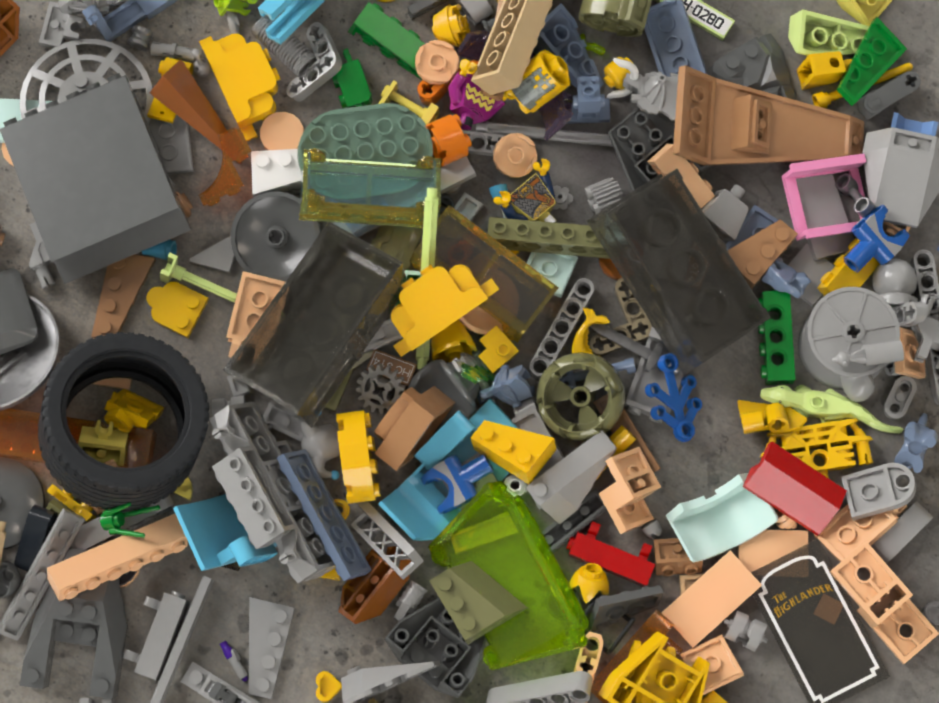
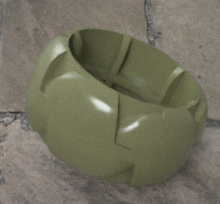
(552, 390)

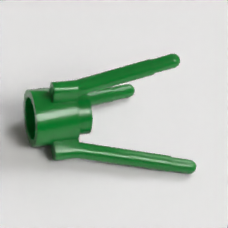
(113, 519)

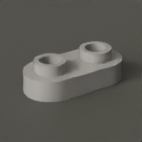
(899, 398)

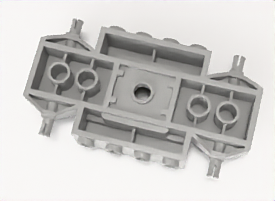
(264, 493)

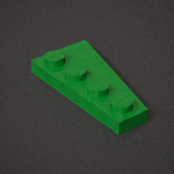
(872, 59)

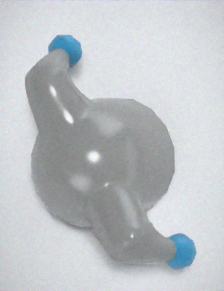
(322, 446)

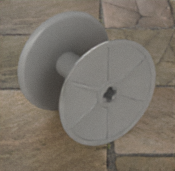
(845, 323)

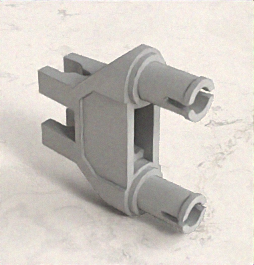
(40, 260)
(926, 333)

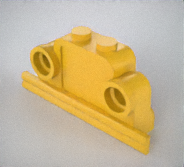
(244, 79)
(435, 303)

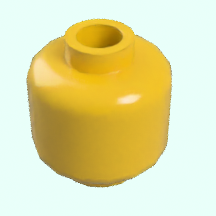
(615, 75)

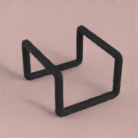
(631, 621)

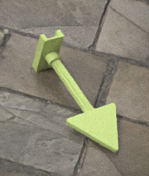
(180, 273)

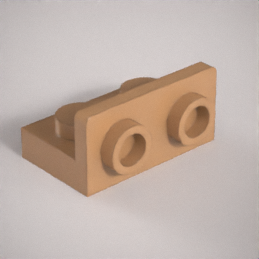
(673, 559)

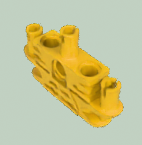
(824, 436)

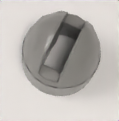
(652, 529)

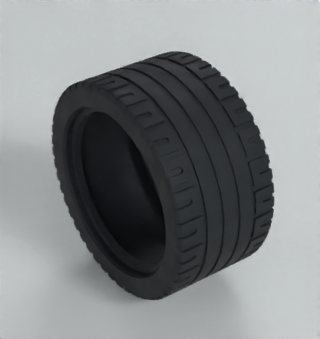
(137, 359)

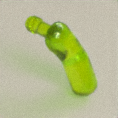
(593, 46)

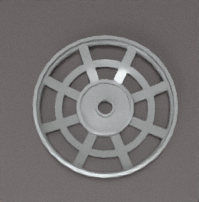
(81, 79)

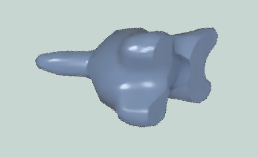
(916, 442)

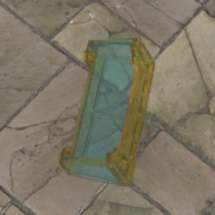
(366, 190)

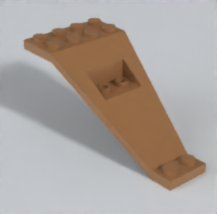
(743, 125)

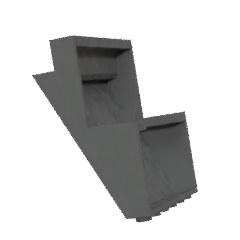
(94, 178)

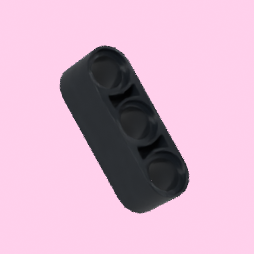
(35, 532)

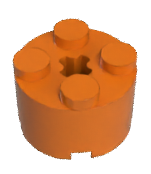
(448, 139)

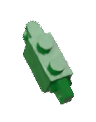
(352, 83)

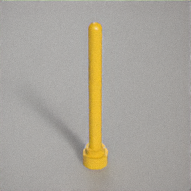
(824, 99)

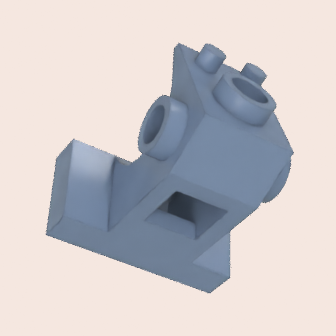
(589, 104)

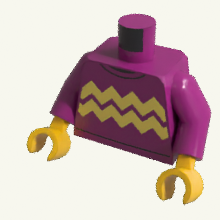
(468, 101)

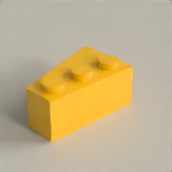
(514, 449)

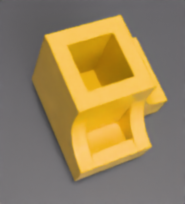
(498, 349)

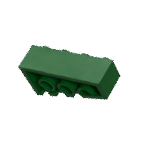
(388, 35)

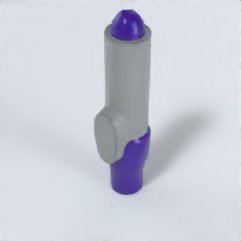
(234, 659)

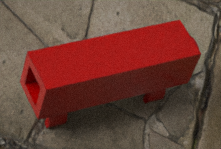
(611, 559)

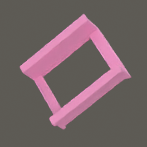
(817, 168)

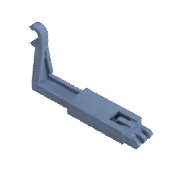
(124, 16)

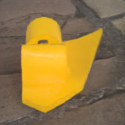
(772, 417)

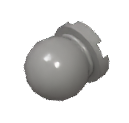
(895, 282)

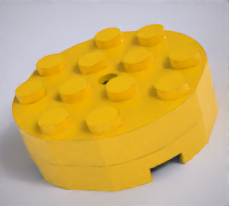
(356, 456)

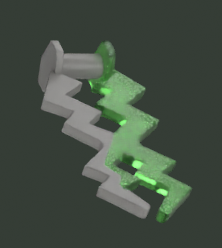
(474, 374)

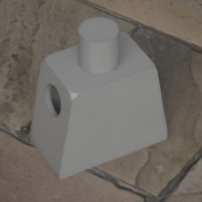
(726, 212)

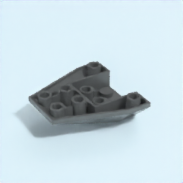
(638, 140)
(433, 636)

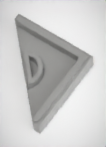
(216, 257)

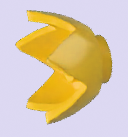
(590, 580)

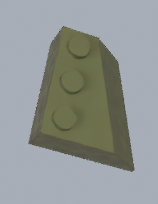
(475, 600)

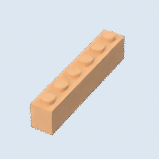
(116, 558)

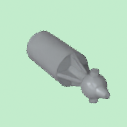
(873, 354)

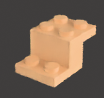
(633, 484)

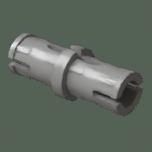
(172, 51)

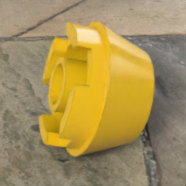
(450, 25)

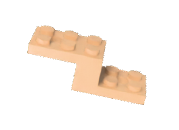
(884, 602)

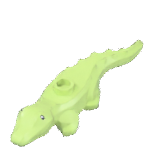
(825, 405)

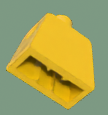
(822, 69)

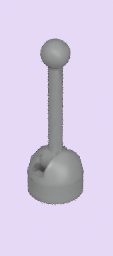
(200, 63)

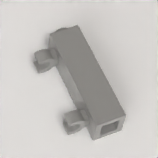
(161, 635)

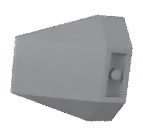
(902, 173)

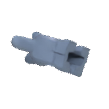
(783, 276)

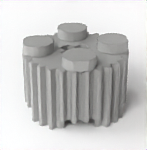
(603, 194)

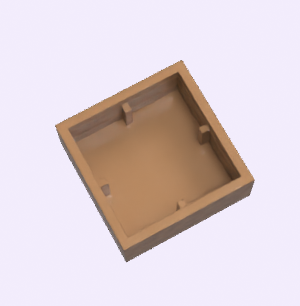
(411, 424)

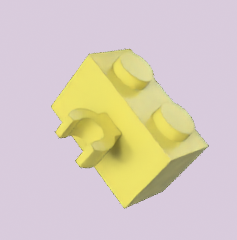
(104, 443)

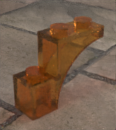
(227, 181)

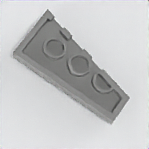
(267, 642)

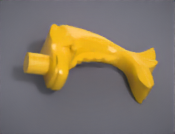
(580, 341)

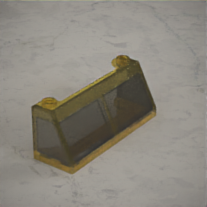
(522, 289)

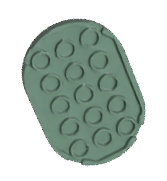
(368, 134)

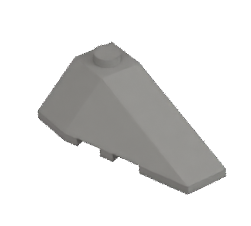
(568, 482)
(368, 682)

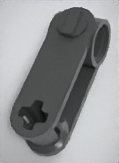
(887, 94)

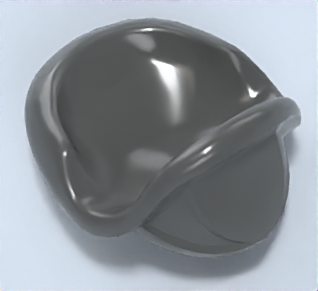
(451, 383)

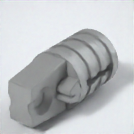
(409, 600)

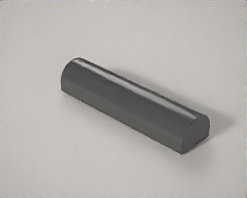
(560, 534)

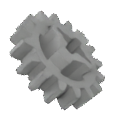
(377, 379)

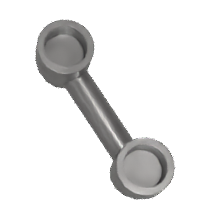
(849, 187)

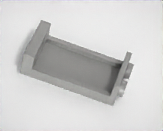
(637, 400)

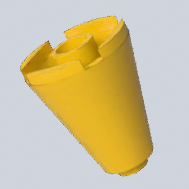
(452, 342)

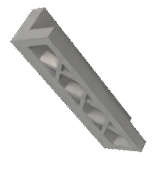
(389, 533)

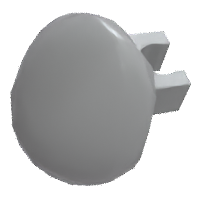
(858, 388)

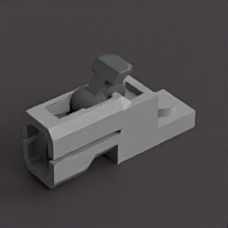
(213, 687)

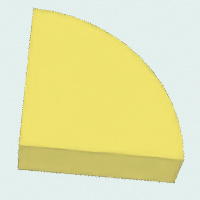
(185, 489)

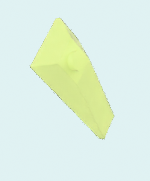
(822, 33)

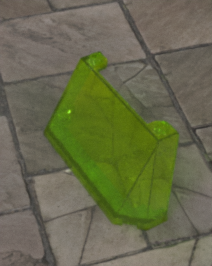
(509, 546)

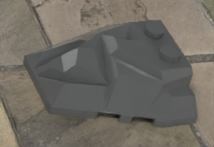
(756, 65)

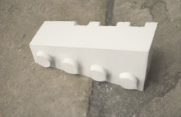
(275, 171)

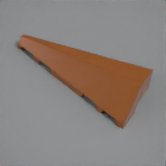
(184, 97)

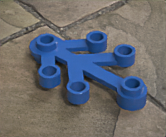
(676, 400)

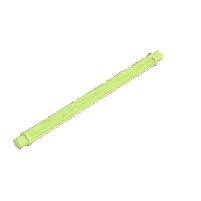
(428, 256)

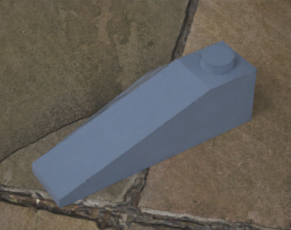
(563, 40)

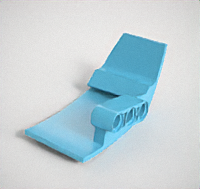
(415, 504)
(218, 535)

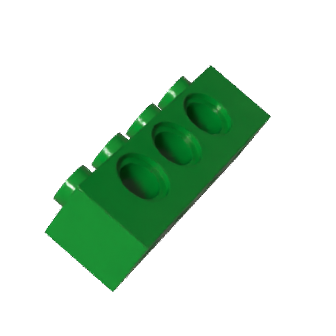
(772, 373)

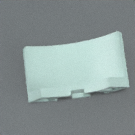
(721, 521)

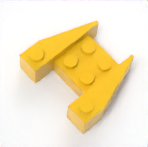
(656, 676)

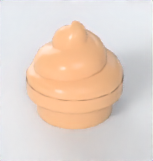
(785, 522)

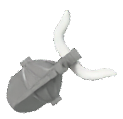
(654, 90)

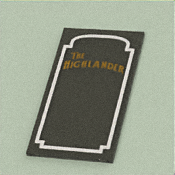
(817, 626)

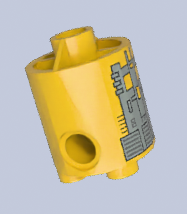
(542, 81)

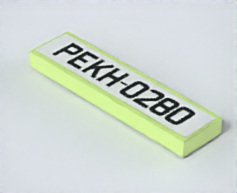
(707, 18)

